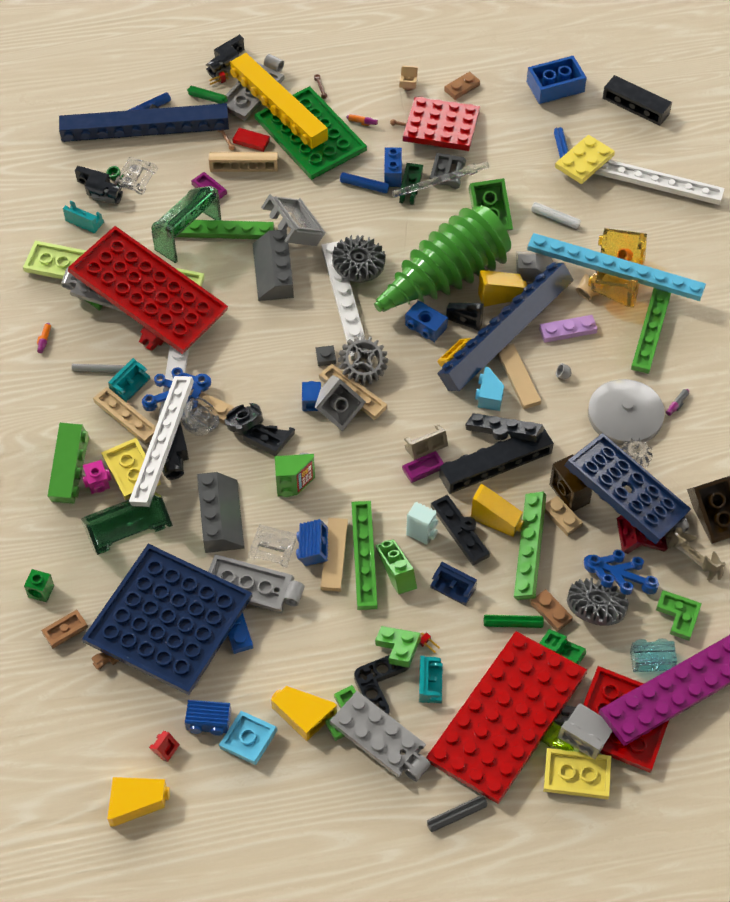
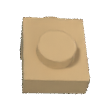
(408, 77)

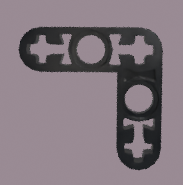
(371, 682)

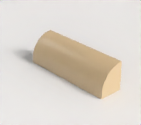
(243, 161)

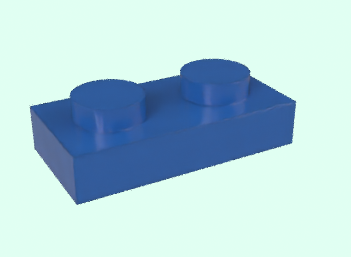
(240, 637)

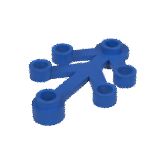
(197, 386)
(618, 572)

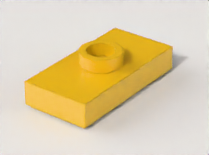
(449, 355)

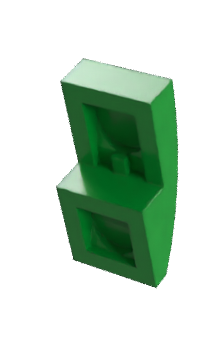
(559, 644)

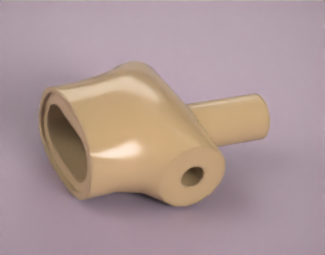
(585, 290)

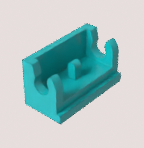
(82, 218)
(129, 380)
(430, 680)

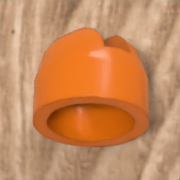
(625, 252)

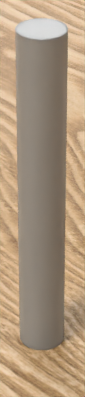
(96, 367)

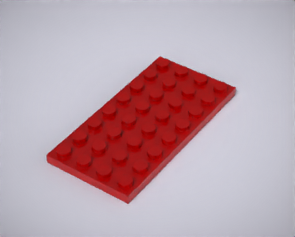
(148, 289)
(506, 716)

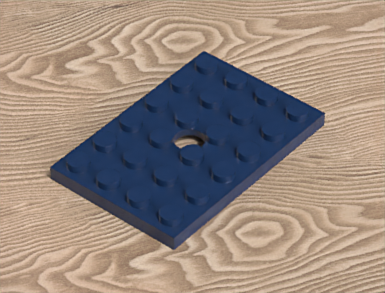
(609, 469)

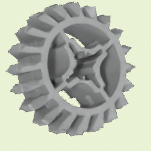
(370, 372)

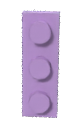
(568, 328)

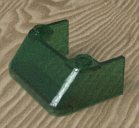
(181, 215)
(124, 521)

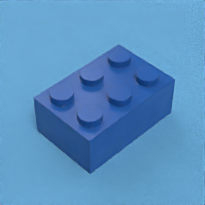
(556, 79)

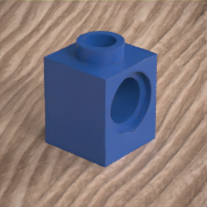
(310, 393)

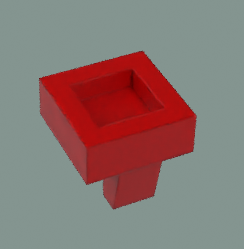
(153, 340)
(164, 746)

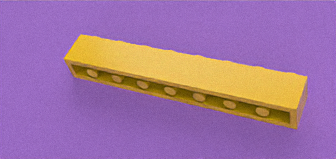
(279, 101)

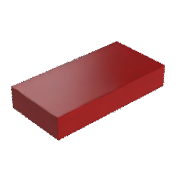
(251, 139)

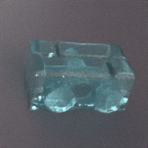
(653, 655)

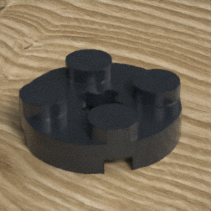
(244, 418)

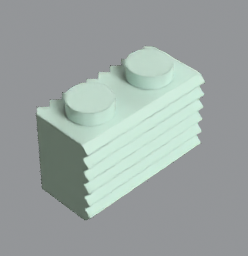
(421, 523)

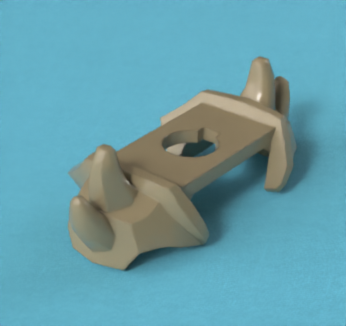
(681, 541)

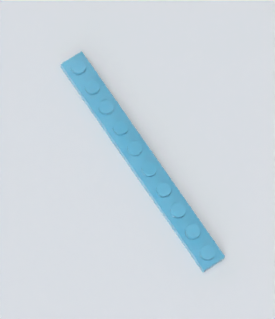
(616, 267)

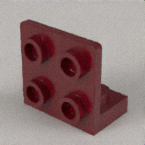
(633, 538)

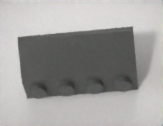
(273, 266)
(220, 512)

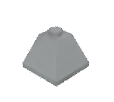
(531, 264)
(338, 402)

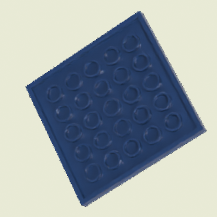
(167, 618)

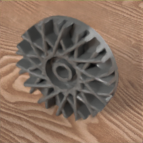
(358, 259)
(597, 603)

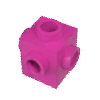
(96, 477)

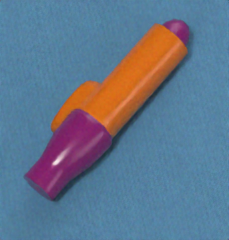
(363, 120)
(42, 340)

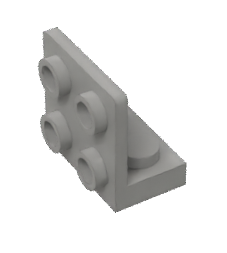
(585, 731)

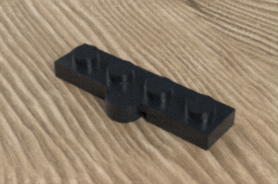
(502, 427)
(460, 529)

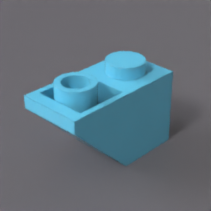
(491, 391)

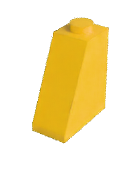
(499, 287)
(496, 512)
(302, 710)
(135, 798)

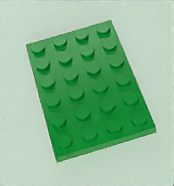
(339, 148)

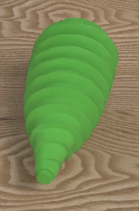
(448, 257)

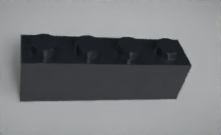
(637, 100)

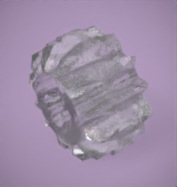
(638, 451)

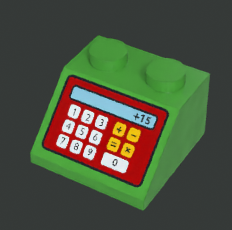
(293, 473)

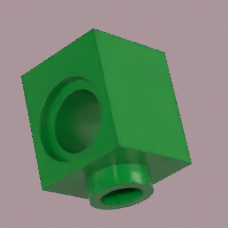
(39, 585)

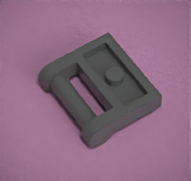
(442, 166)

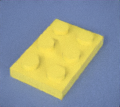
(584, 159)
(125, 464)
(577, 774)

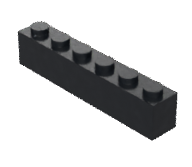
(493, 461)

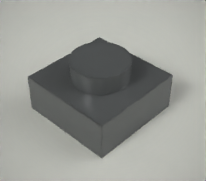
(325, 355)

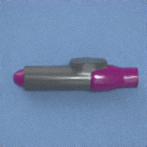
(678, 402)

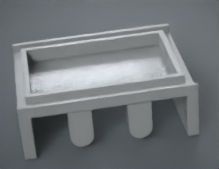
(296, 215)

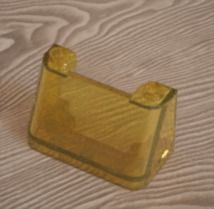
(613, 287)

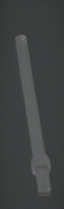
(471, 170)

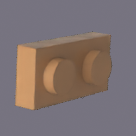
(462, 85)
(551, 610)
(64, 629)

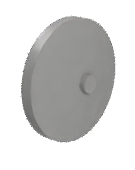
(626, 411)

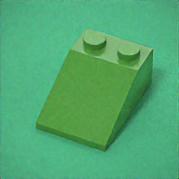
(494, 196)

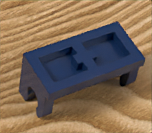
(453, 583)

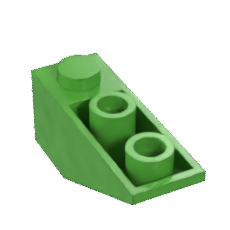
(397, 566)

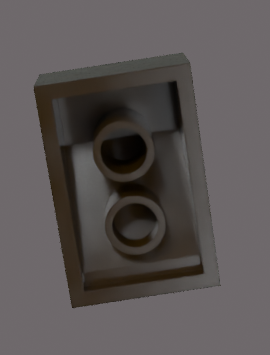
(712, 508)

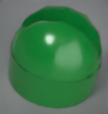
(113, 172)

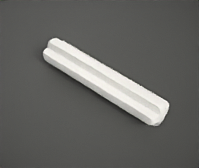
(555, 215)

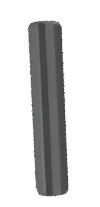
(457, 813)

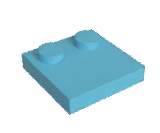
(248, 737)

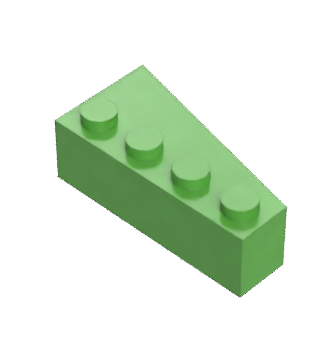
(68, 463)

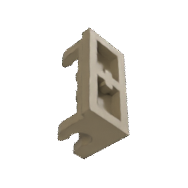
(427, 443)

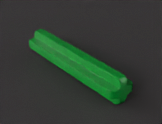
(207, 95)
(520, 621)

